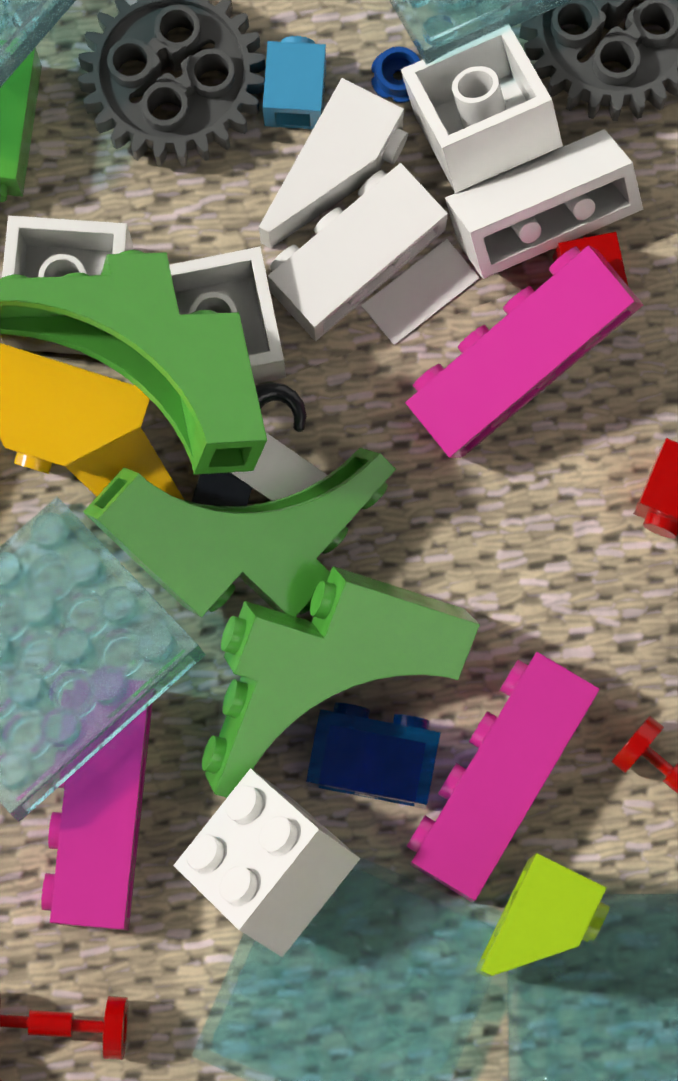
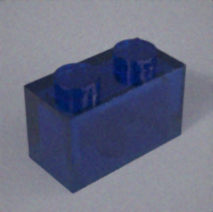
(373, 756)

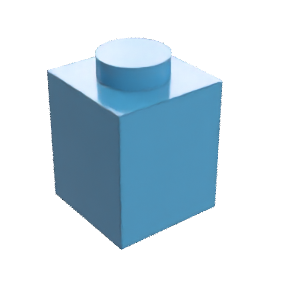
(294, 83)

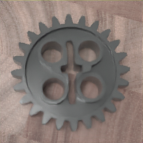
(648, 57)
(205, 111)

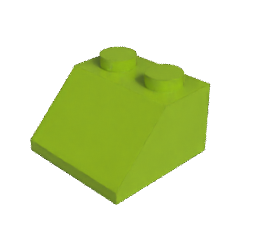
(543, 917)

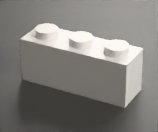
(544, 203)
(356, 250)

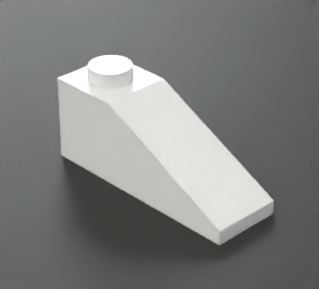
(338, 157)

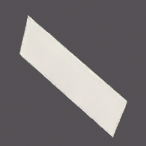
(420, 291)
(280, 471)

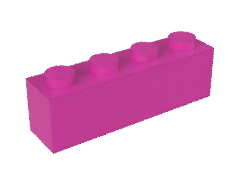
(523, 351)
(503, 777)
(99, 834)

